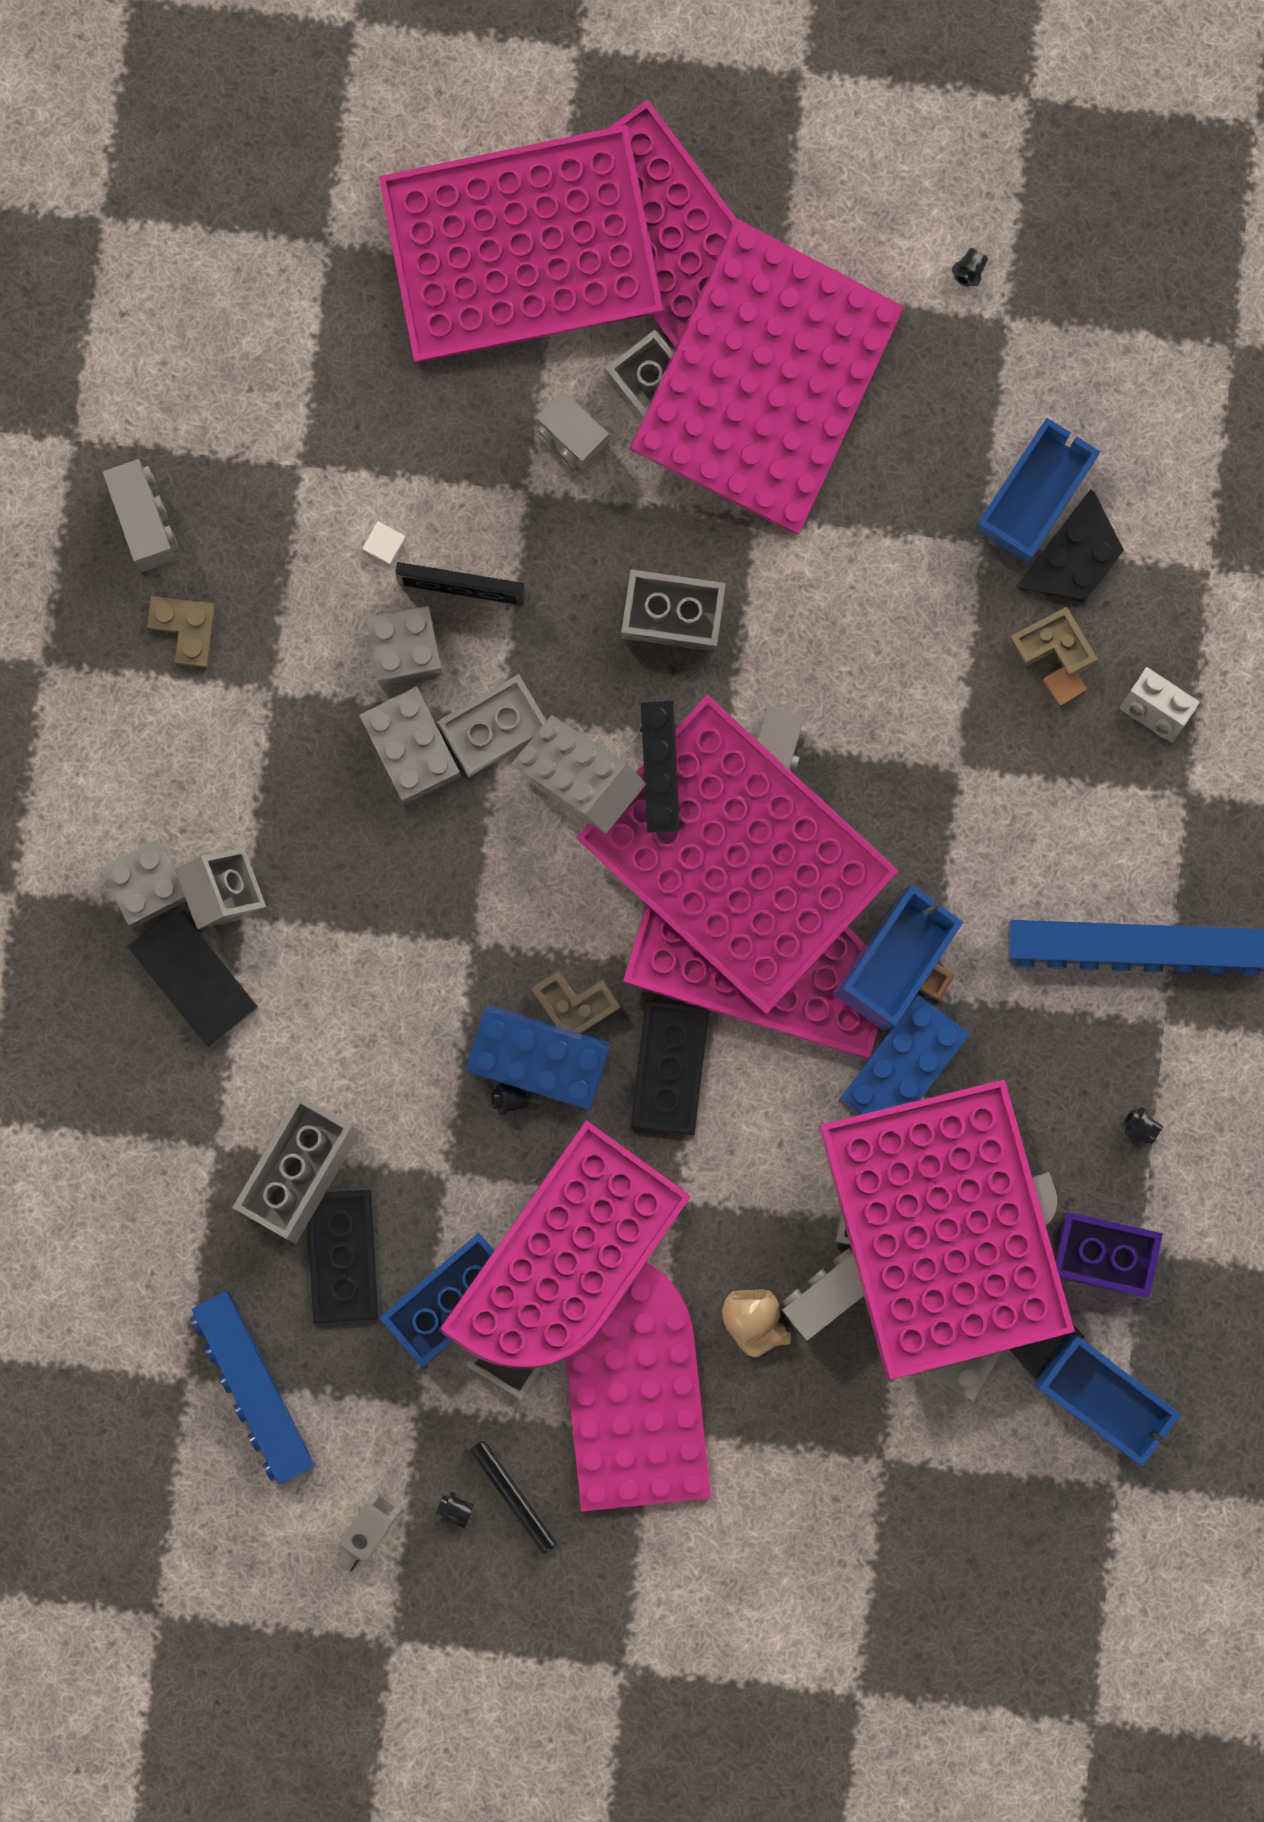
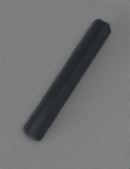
(513, 1497)

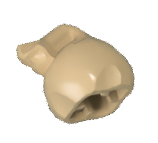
(753, 1321)

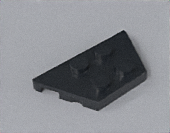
(1076, 555)

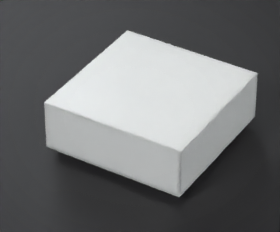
(384, 543)

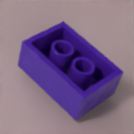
(1107, 1254)

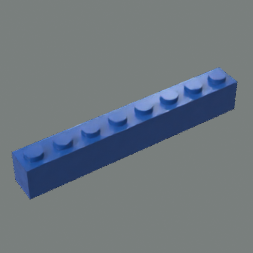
(1136, 946)

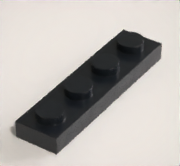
(660, 766)

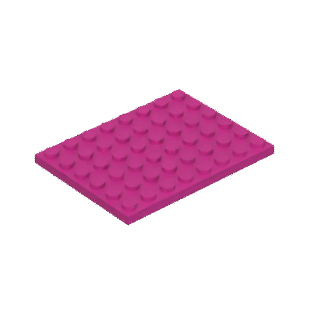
(521, 244)
(766, 377)
(759, 862)
(946, 1229)

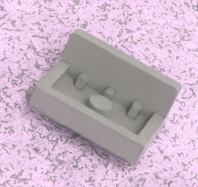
(1159, 705)

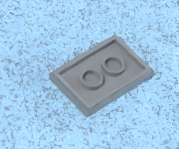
(492, 725)

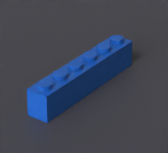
(253, 1388)

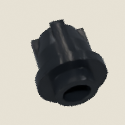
(969, 268)
(508, 1098)
(1142, 1126)
(454, 1510)

